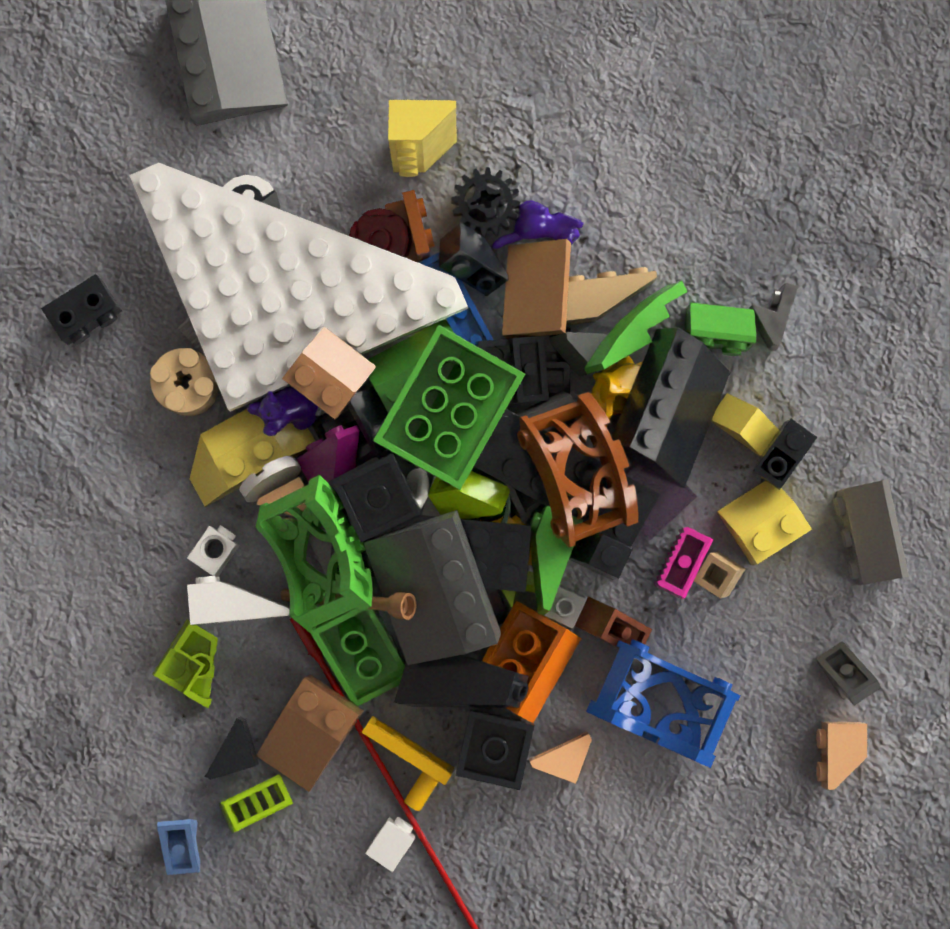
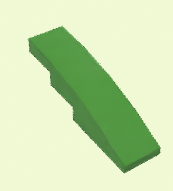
(631, 331)

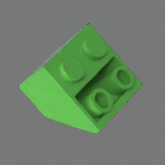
(722, 327)

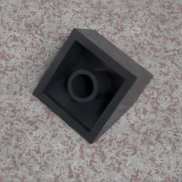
(365, 412)

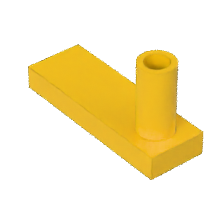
(432, 767)

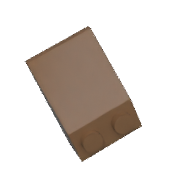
(309, 732)

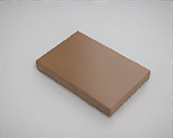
(536, 289)

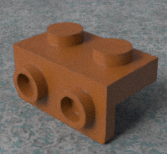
(413, 211)

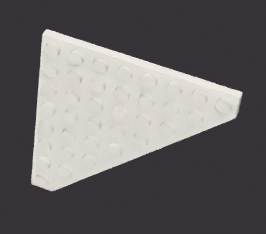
(271, 281)

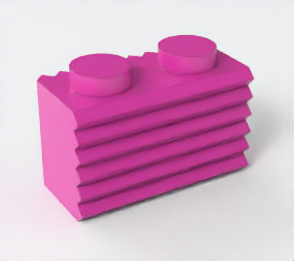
(683, 562)

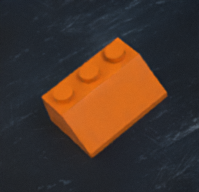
(533, 648)

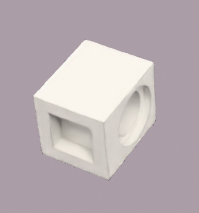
(200, 555)
(391, 843)

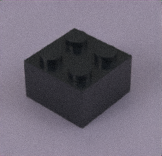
(495, 749)

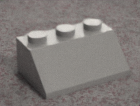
(871, 533)

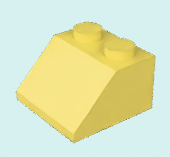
(763, 521)

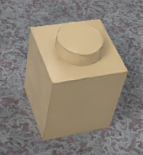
(719, 574)

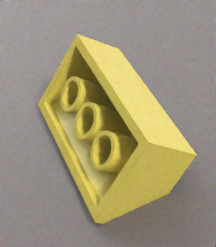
(420, 133)

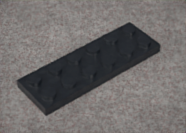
(513, 466)
(497, 547)

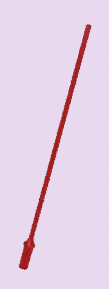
(315, 652)

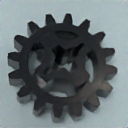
(497, 197)

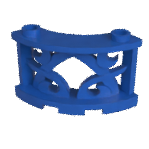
(685, 742)

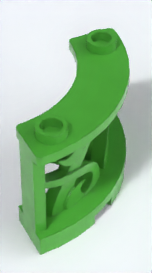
(290, 544)

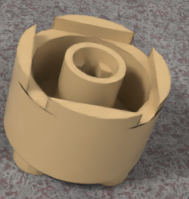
(167, 377)

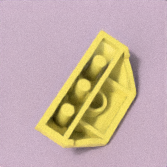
(238, 449)

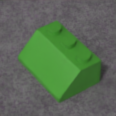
(398, 362)

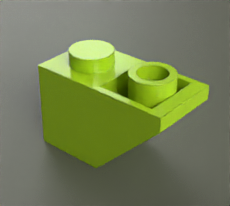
(476, 498)

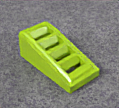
(230, 816)

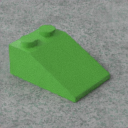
(360, 654)

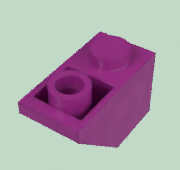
(331, 456)

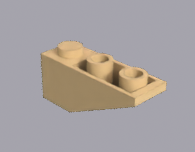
(596, 297)

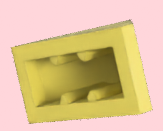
(744, 423)

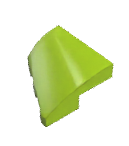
(190, 663)

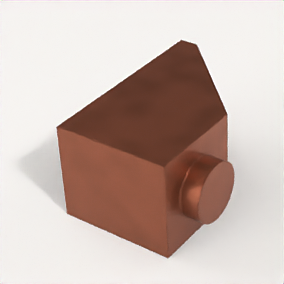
(610, 624)

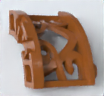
(590, 423)

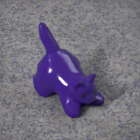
(536, 223)
(284, 408)

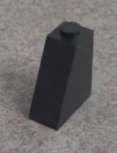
(601, 555)

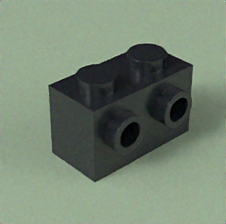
(81, 308)

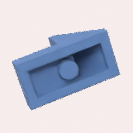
(179, 846)

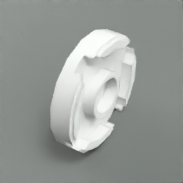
(273, 476)

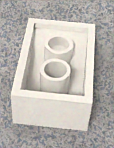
(223, 602)

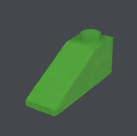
(548, 559)

